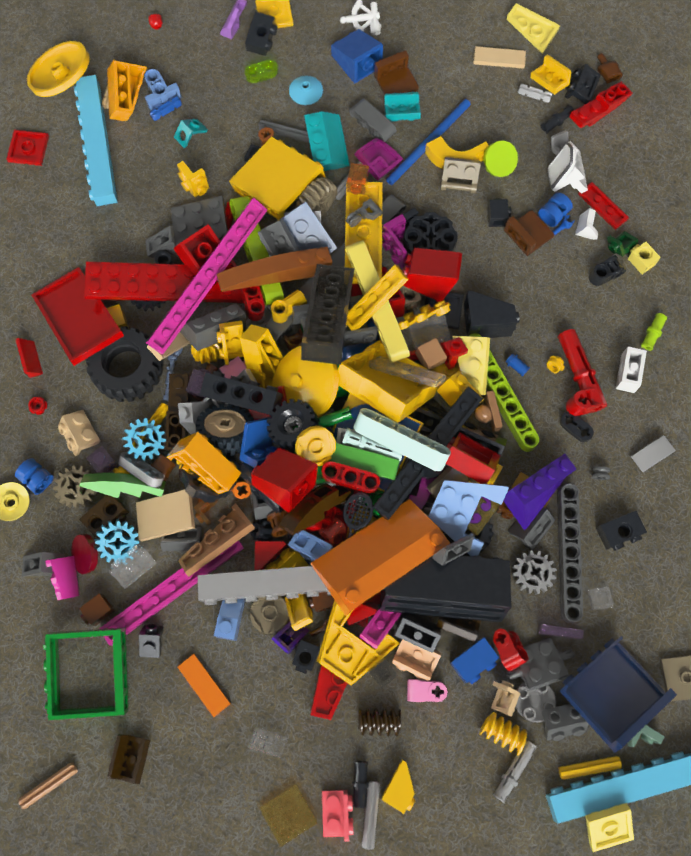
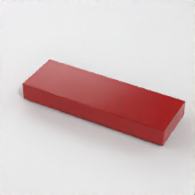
(604, 206)

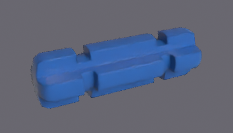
(165, 108)

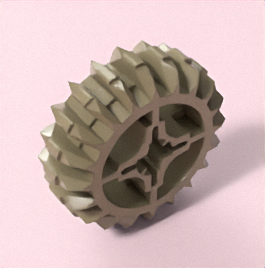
(319, 195)

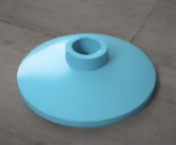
(307, 95)

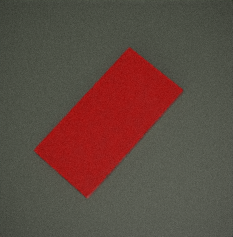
(77, 322)

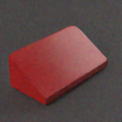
(29, 357)

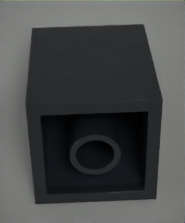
(489, 316)

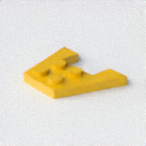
(347, 654)

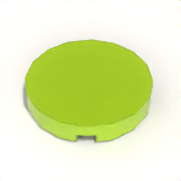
(500, 158)

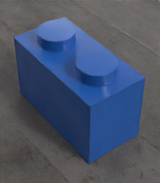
(474, 661)

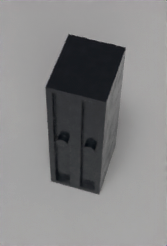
(459, 589)

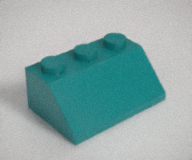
(327, 140)

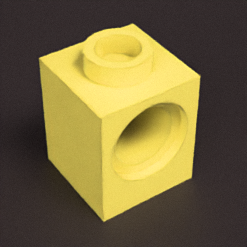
(648, 253)

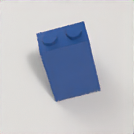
(357, 54)

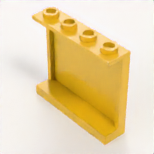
(276, 176)

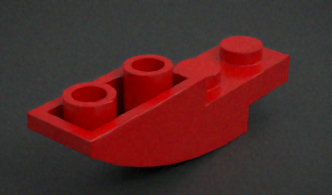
(601, 106)

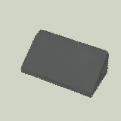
(181, 540)
(454, 550)

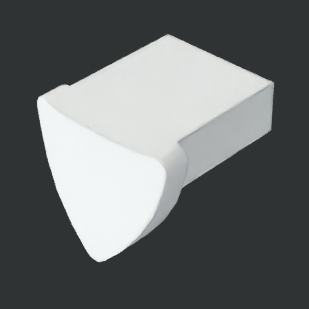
(585, 225)

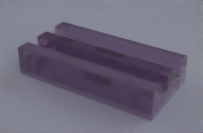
(560, 632)

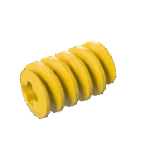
(505, 732)

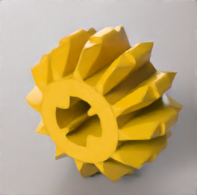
(207, 354)

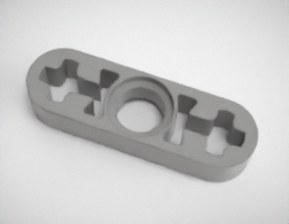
(141, 470)

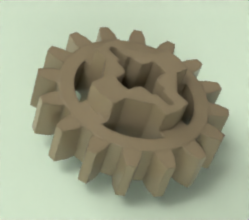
(66, 486)

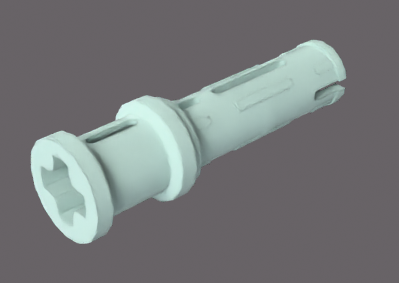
(359, 441)

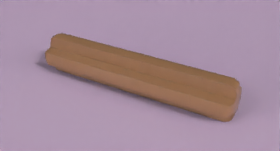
(48, 785)

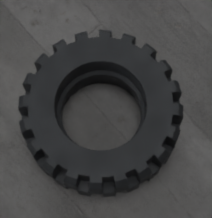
(134, 384)

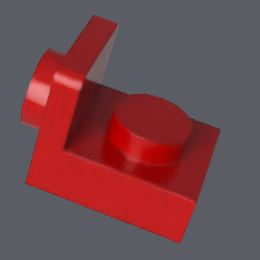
(453, 349)

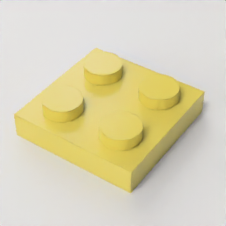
(609, 827)

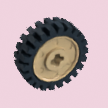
(224, 427)

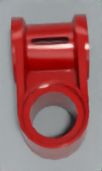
(510, 649)

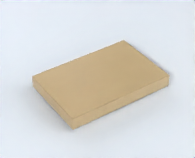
(165, 515)

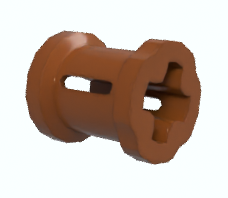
(263, 135)

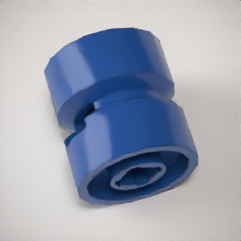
(555, 209)
(33, 475)

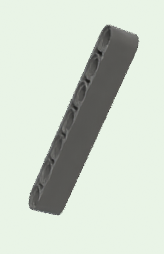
(565, 561)

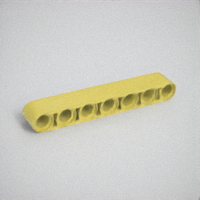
(384, 318)

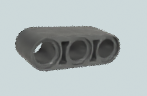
(373, 120)

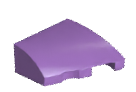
(232, 22)

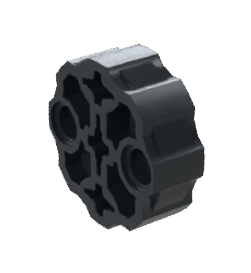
(421, 229)
(193, 488)

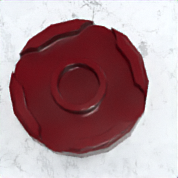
(84, 553)

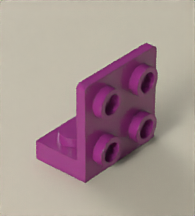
(392, 235)

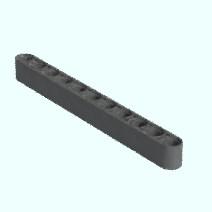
(391, 209)

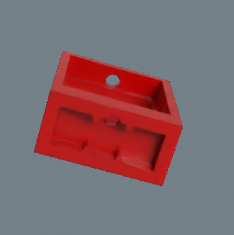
(472, 458)

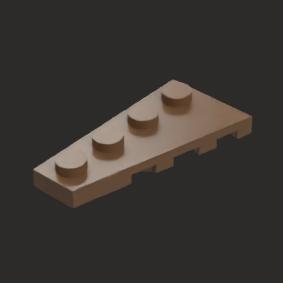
(215, 541)

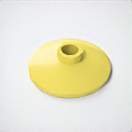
(16, 492)

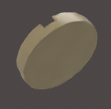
(269, 615)

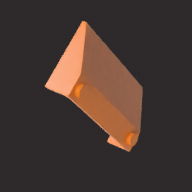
(378, 555)

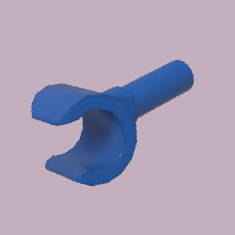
(565, 224)

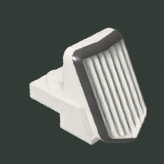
(567, 169)

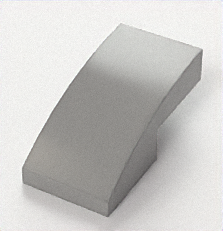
(653, 453)

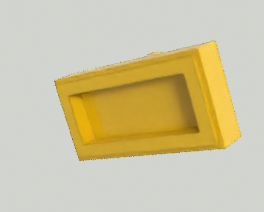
(299, 611)

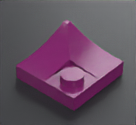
(379, 157)

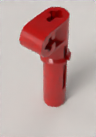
(583, 376)

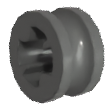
(601, 473)

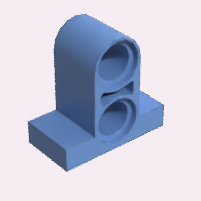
(159, 90)
(309, 546)

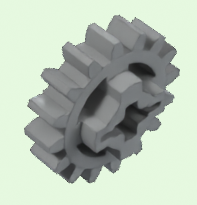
(530, 565)

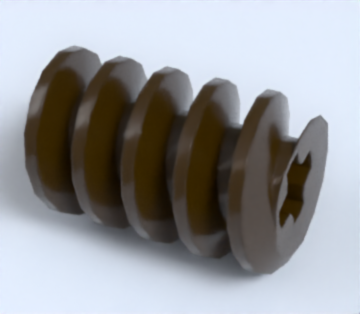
(379, 722)

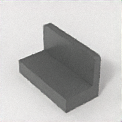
(535, 531)

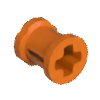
(242, 495)

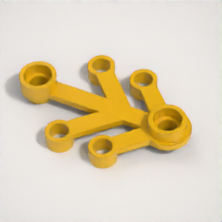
(426, 311)

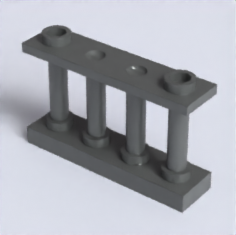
(353, 337)

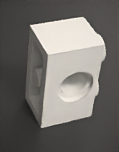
(631, 369)

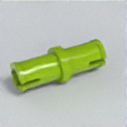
(654, 331)

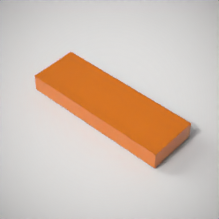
(204, 685)

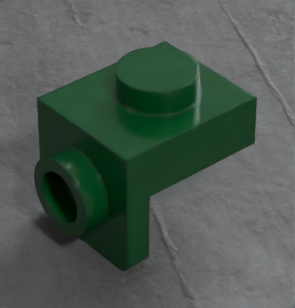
(622, 244)

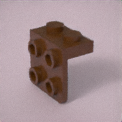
(395, 75)

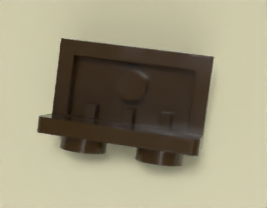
(463, 627)
(128, 758)

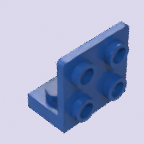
(256, 442)

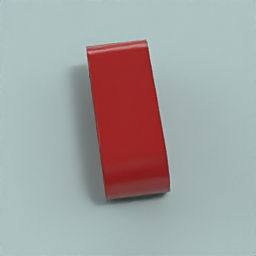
(253, 301)
(342, 470)

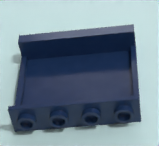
(615, 695)

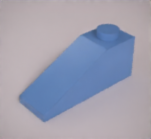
(229, 620)

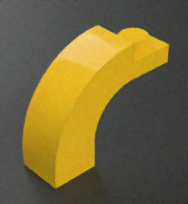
(438, 150)

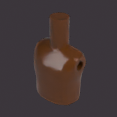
(608, 69)
(164, 466)

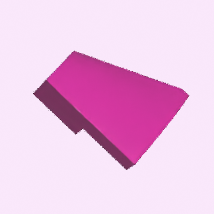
(64, 577)

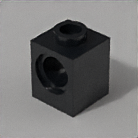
(305, 647)

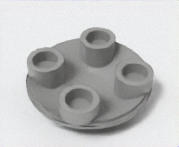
(533, 702)

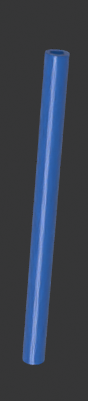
(418, 152)

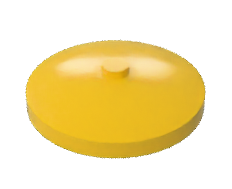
(58, 68)
(307, 381)

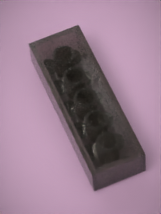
(327, 314)

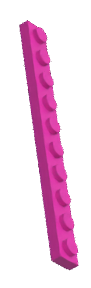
(206, 277)

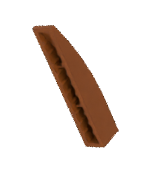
(274, 269)

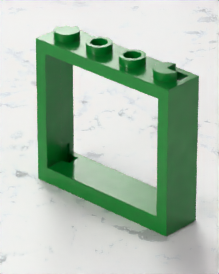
(52, 684)

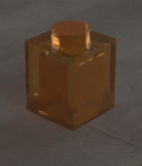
(357, 178)

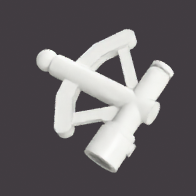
(371, 17)

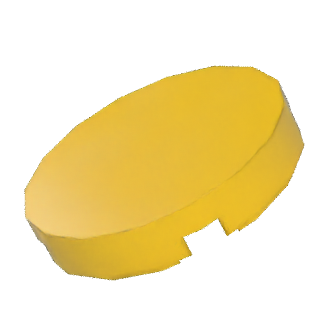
(316, 444)

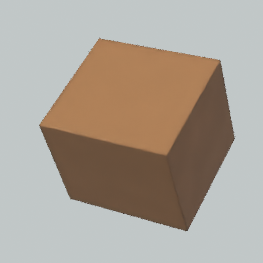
(431, 354)

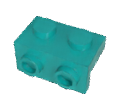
(402, 106)

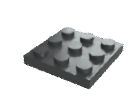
(194, 216)

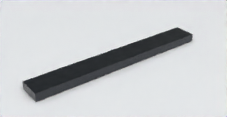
(414, 471)

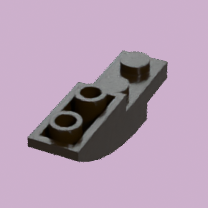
(177, 394)
(312, 507)

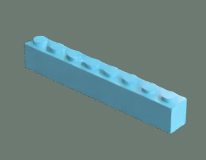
(96, 141)
(620, 788)

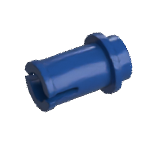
(517, 364)

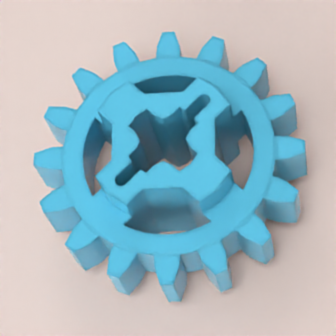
(148, 430)
(107, 541)

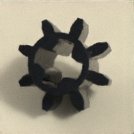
(262, 530)

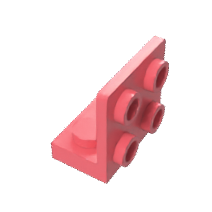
(335, 814)

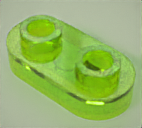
(261, 71)

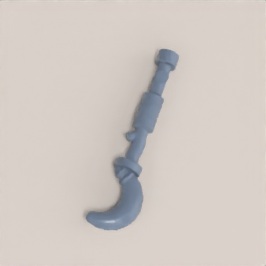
(172, 358)

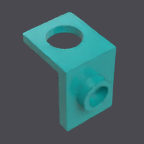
(190, 127)

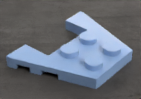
(457, 504)

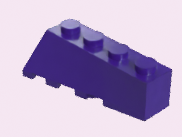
(533, 493)

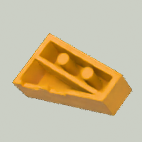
(205, 461)

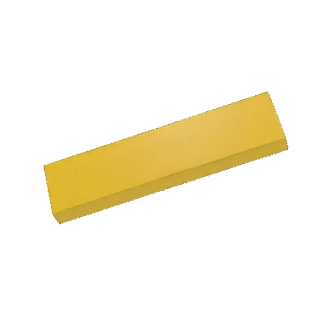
(376, 297)

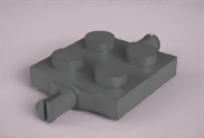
(543, 666)

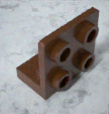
(528, 232)

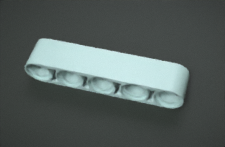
(402, 439)

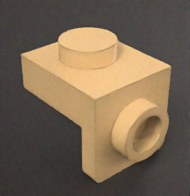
(505, 698)

